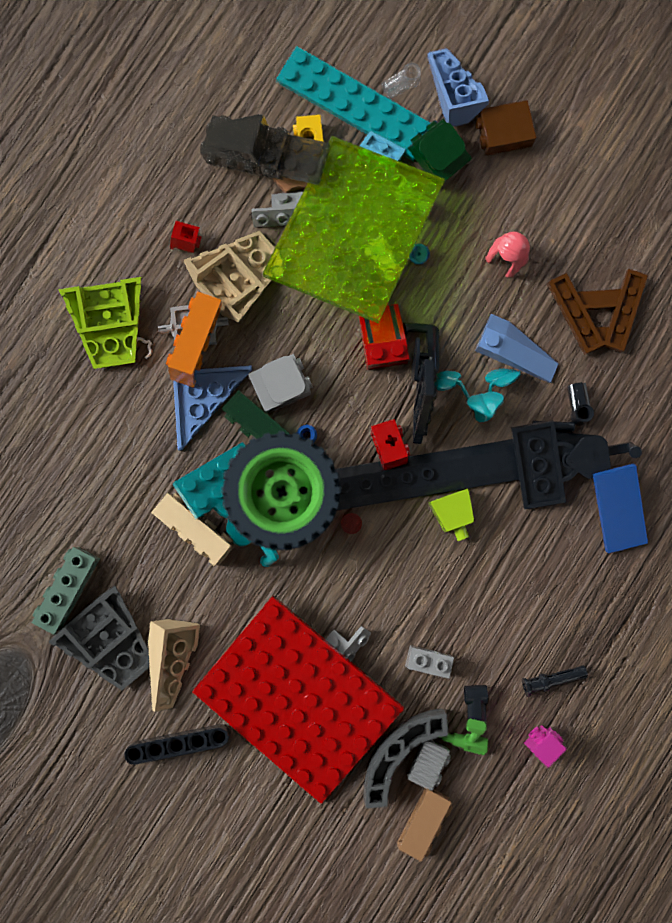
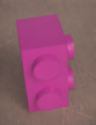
(545, 744)

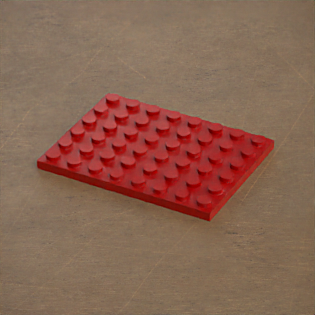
(297, 699)

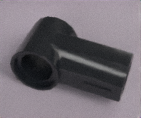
(579, 401)
(476, 699)

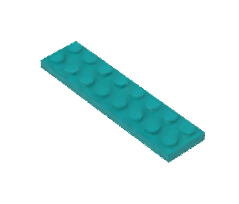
(350, 99)

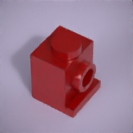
(185, 237)

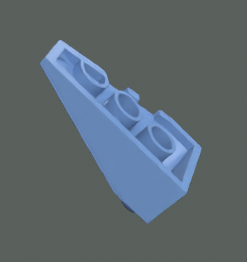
(457, 91)
(510, 346)

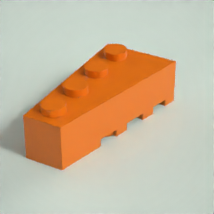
(193, 338)

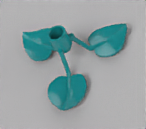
(483, 404)

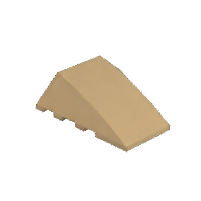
(233, 273)

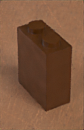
(506, 127)

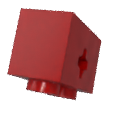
(390, 456)

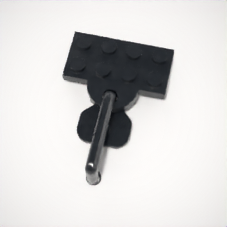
(425, 376)
(542, 460)

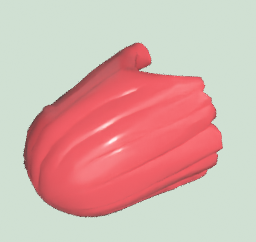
(512, 248)

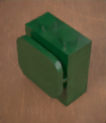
(439, 150)

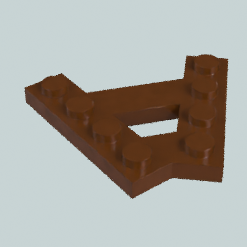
(575, 307)

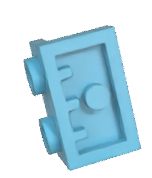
(382, 146)

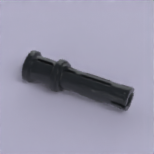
(545, 682)

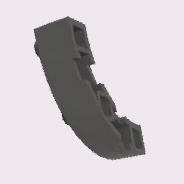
(393, 750)

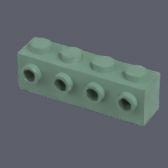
(65, 590)

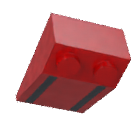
(384, 342)

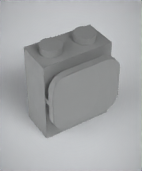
(280, 383)

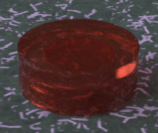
(351, 523)

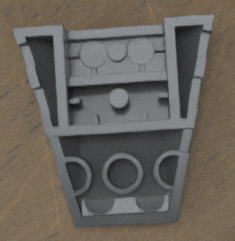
(106, 640)

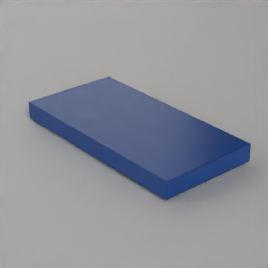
(620, 508)

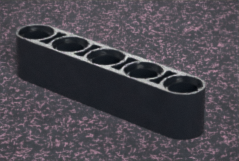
(168, 748)

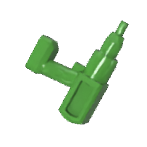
(470, 742)

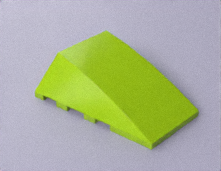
(106, 320)

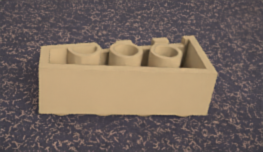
(193, 531)

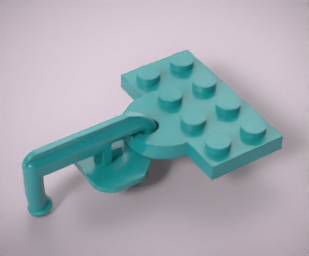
(203, 492)

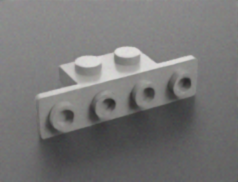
(280, 212)
(350, 647)

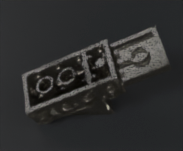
(257, 149)

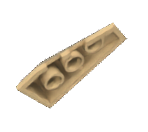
(169, 651)

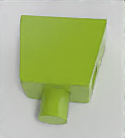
(454, 513)

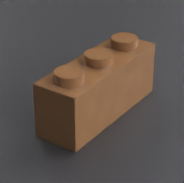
(424, 824)

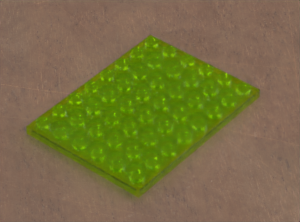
(354, 230)

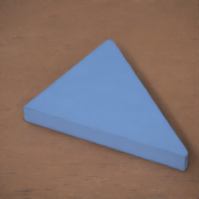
(198, 404)

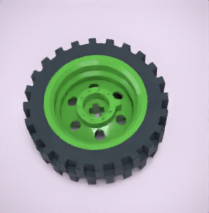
(279, 454)

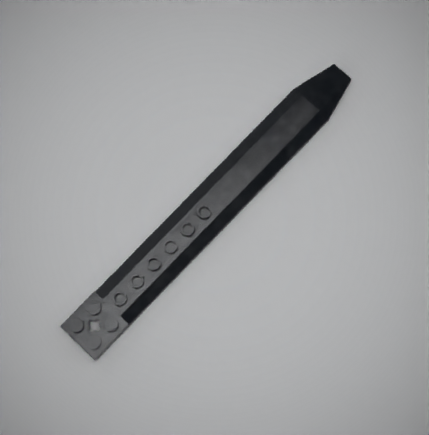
(429, 474)

